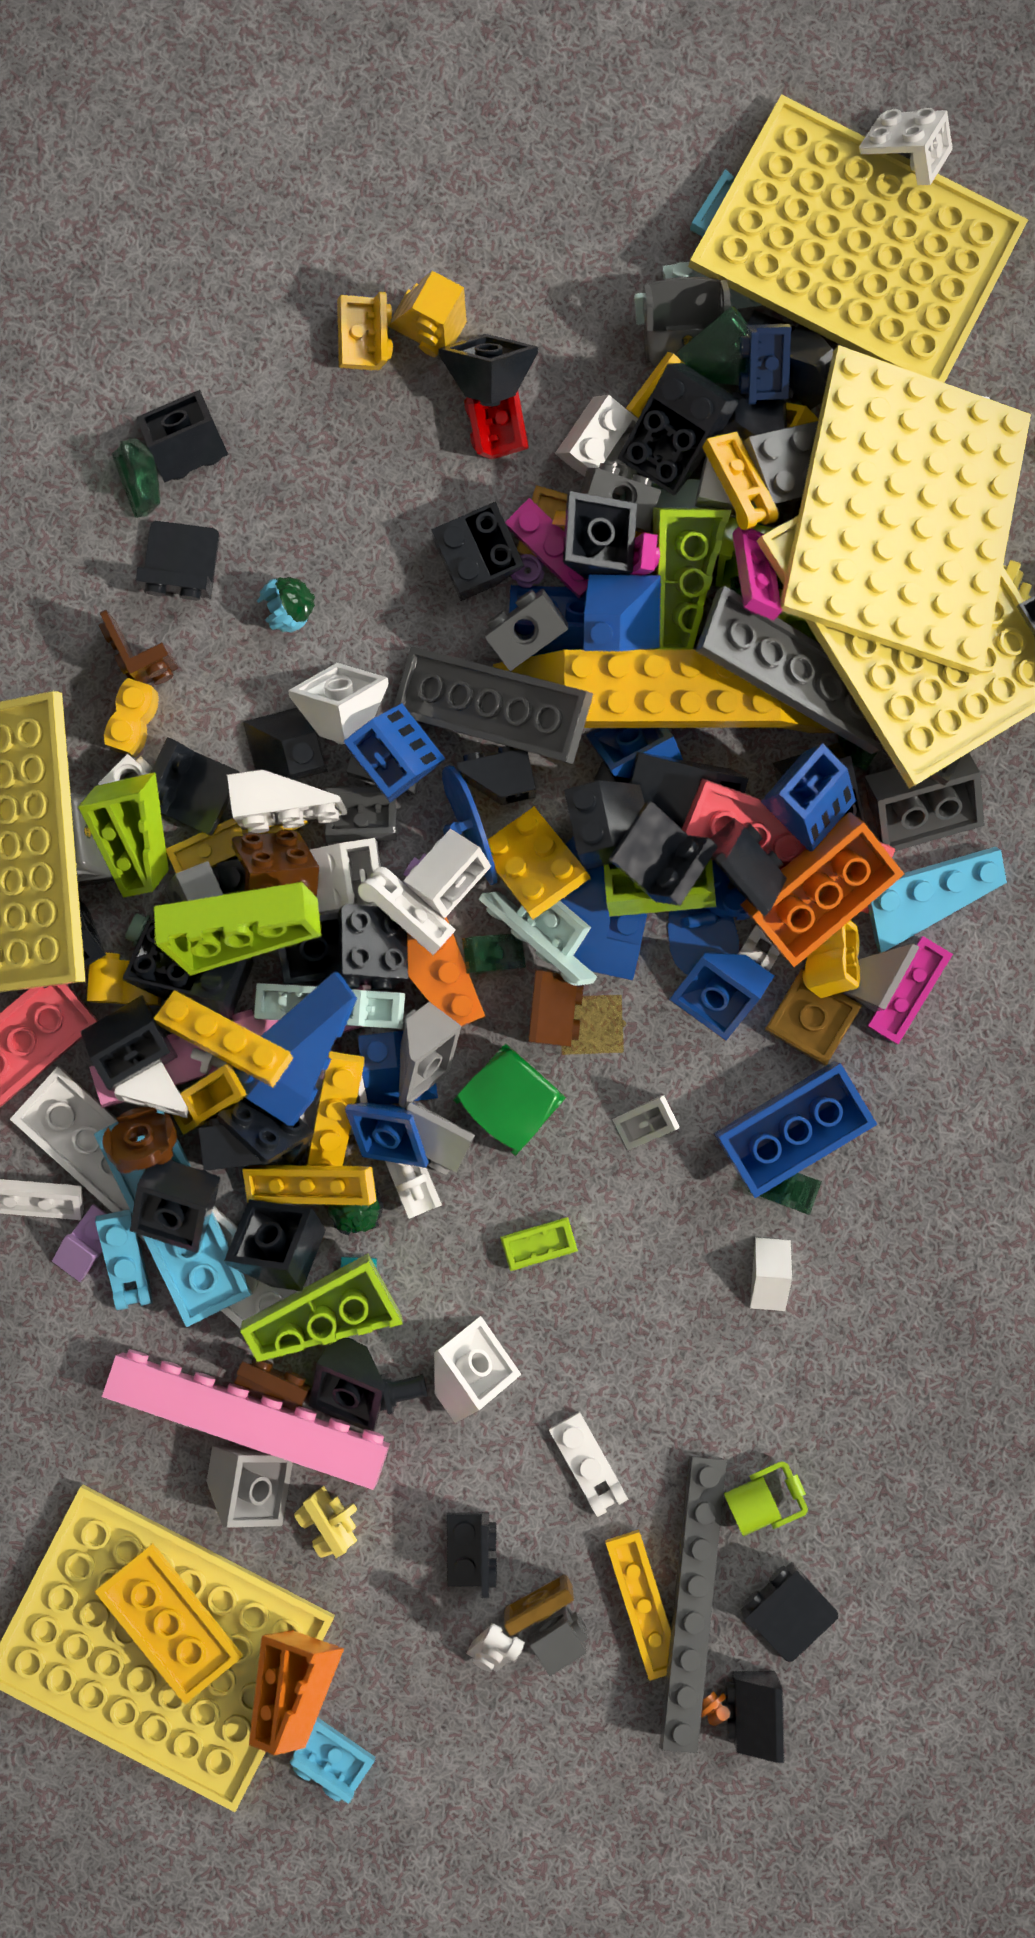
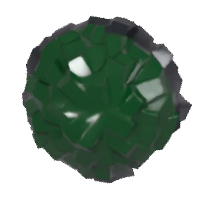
(356, 1217)

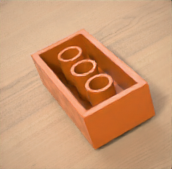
(826, 889)

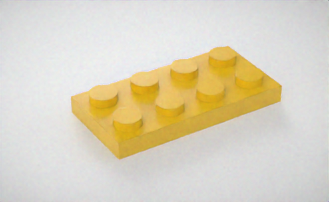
(168, 1623)

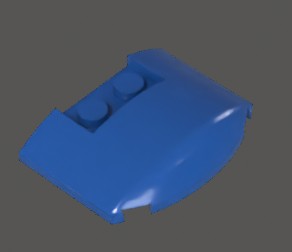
(613, 941)

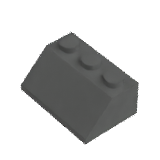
(927, 809)

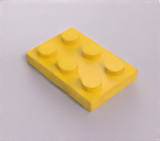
(535, 863)

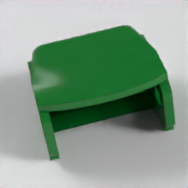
(510, 1099)

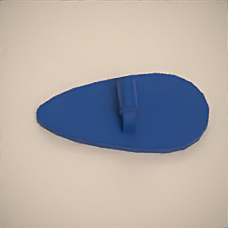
(467, 816)
(699, 932)

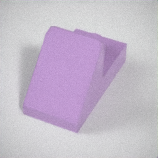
(81, 1247)

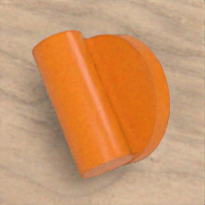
(714, 1709)

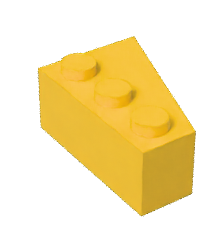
(431, 313)

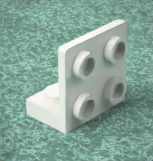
(919, 133)

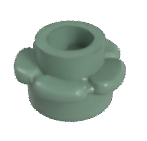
(136, 928)

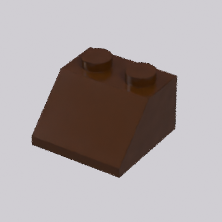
(554, 1009)

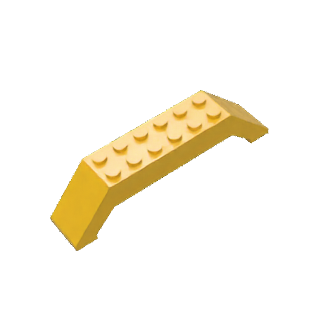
(663, 690)

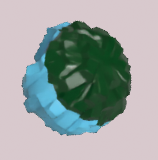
(288, 602)

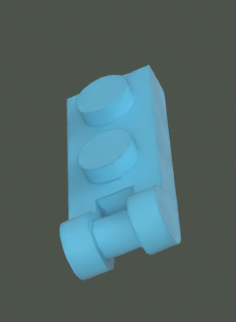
(123, 1259)

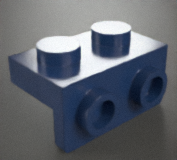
(766, 362)

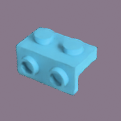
(332, 1762)

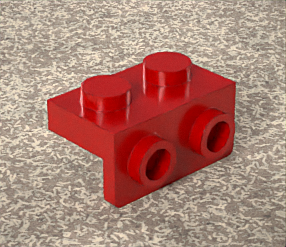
(498, 428)

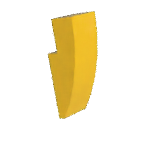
(210, 1097)

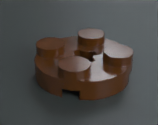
(154, 1149)

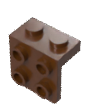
(146, 667)
(276, 860)
(265, 1380)

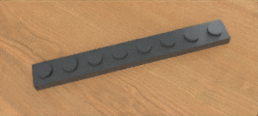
(693, 1605)

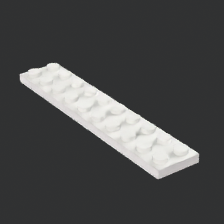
(63, 1123)

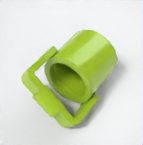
(754, 1505)

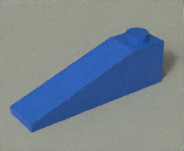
(308, 1035)

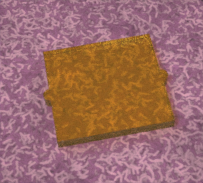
(599, 1026)

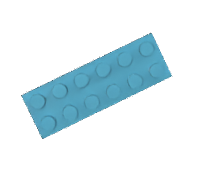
(197, 1281)

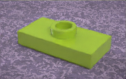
(538, 1243)

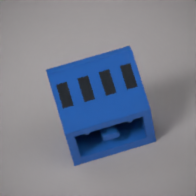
(394, 751)
(811, 796)

